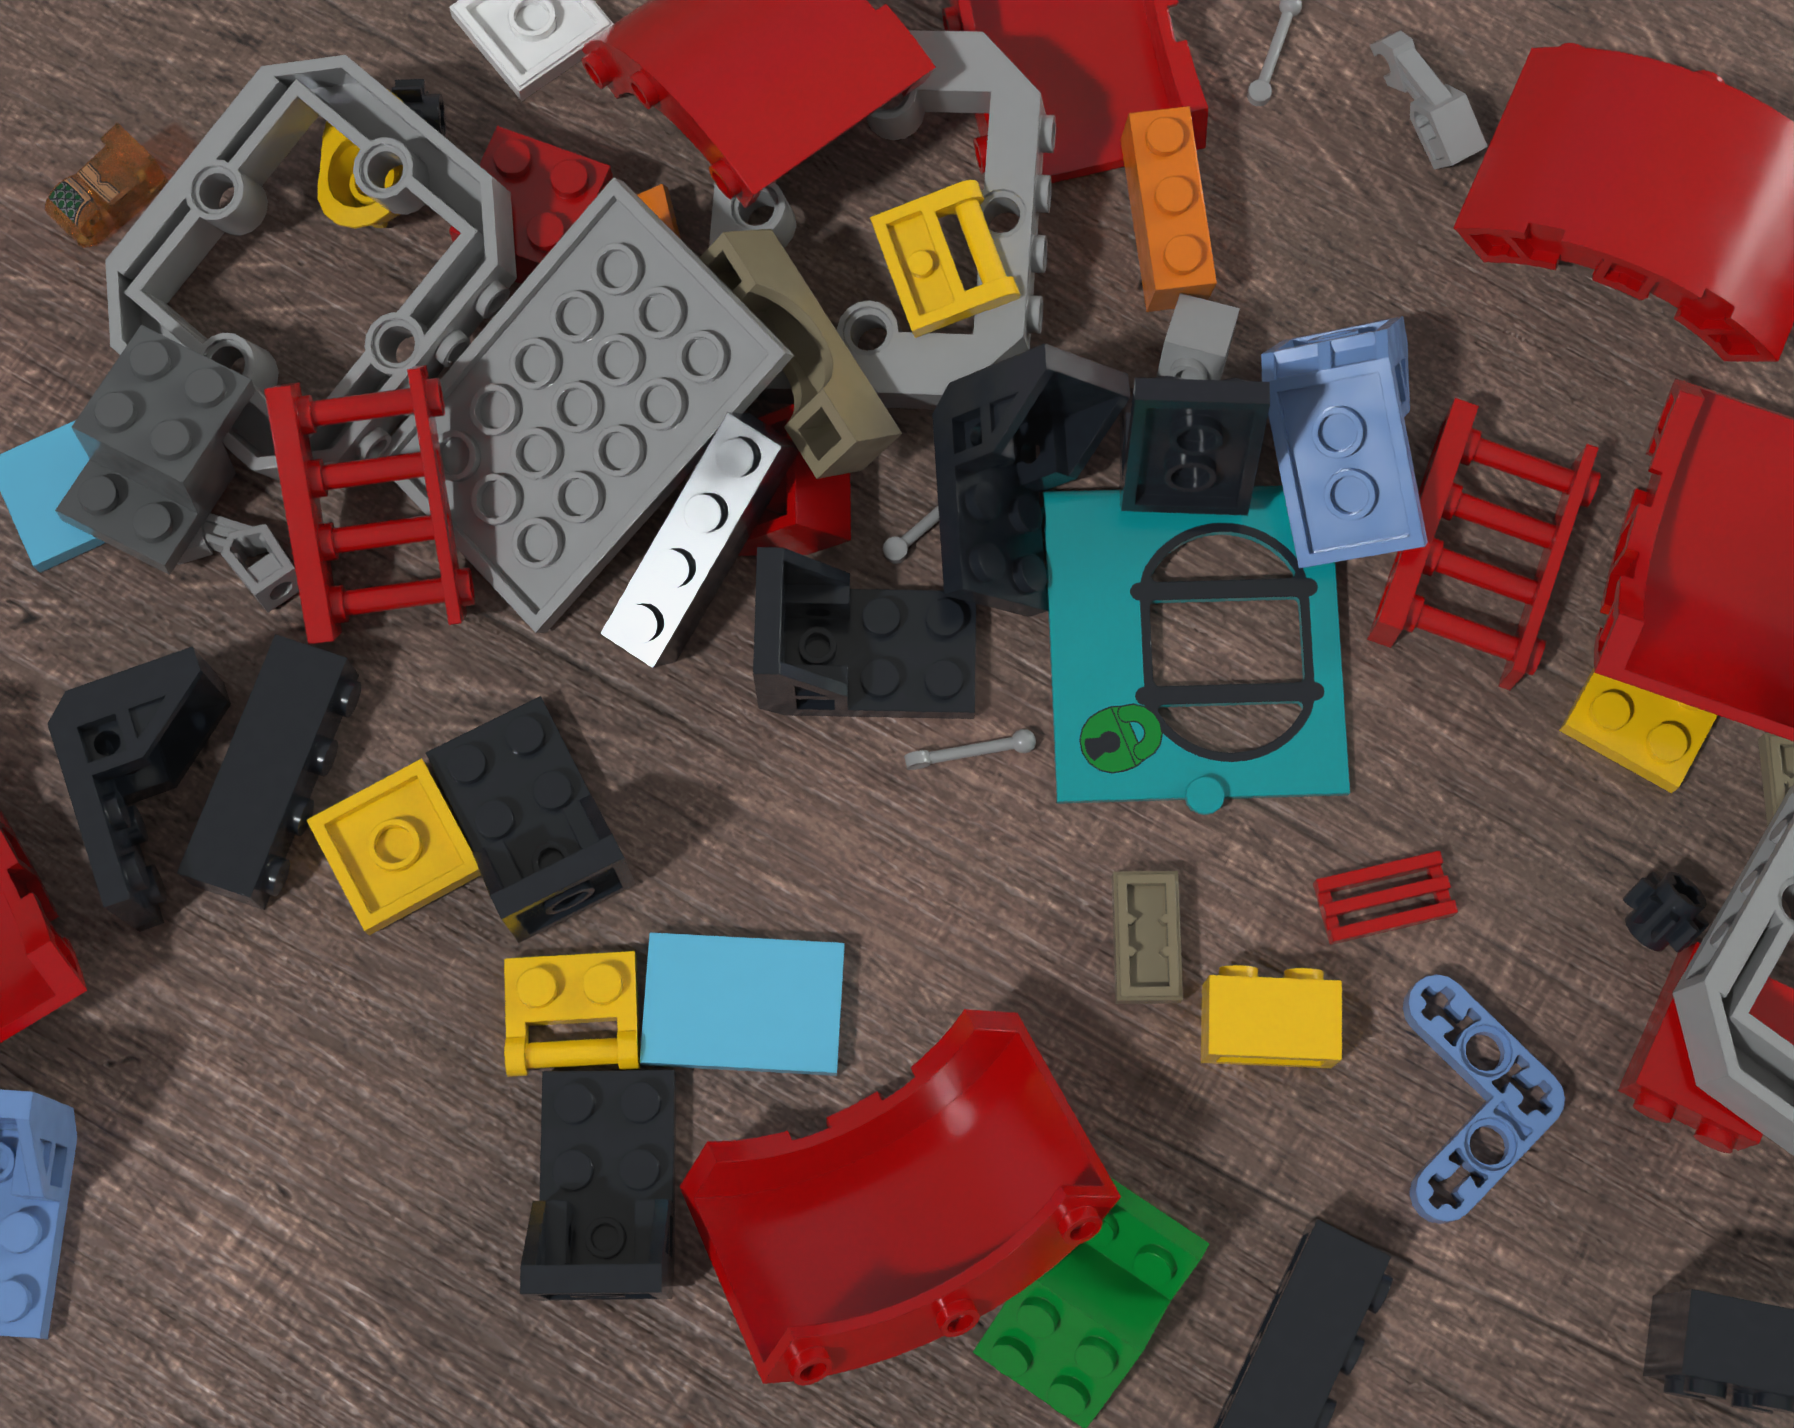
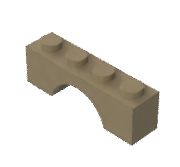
(836, 412)

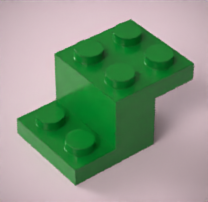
(1095, 1310)

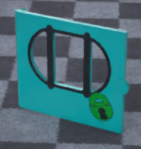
(1102, 682)

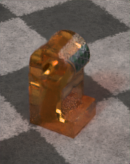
(106, 189)

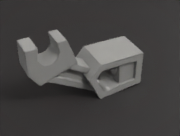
(1439, 111)
(269, 579)

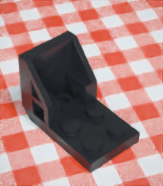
(1191, 445)
(990, 468)
(858, 649)
(131, 721)
(530, 820)
(604, 1188)

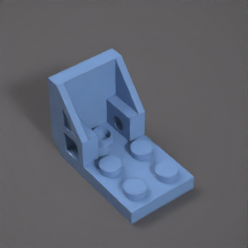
(1345, 441)
(35, 1183)

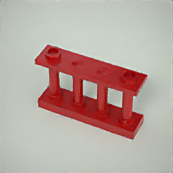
(308, 480)
(1443, 498)

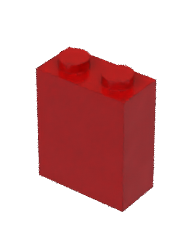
(1662, 1073)

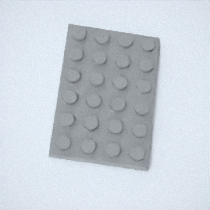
(588, 403)

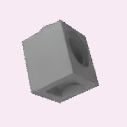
(1198, 339)

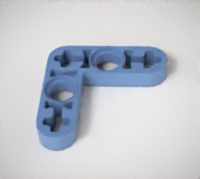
(1498, 1112)

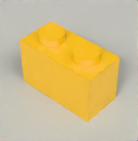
(1271, 1019)

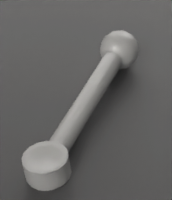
(1260, 90)
(896, 548)
(1021, 741)

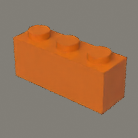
(1167, 207)

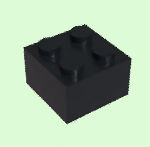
(1721, 1346)

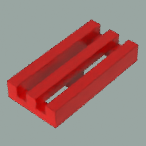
(1436, 884)

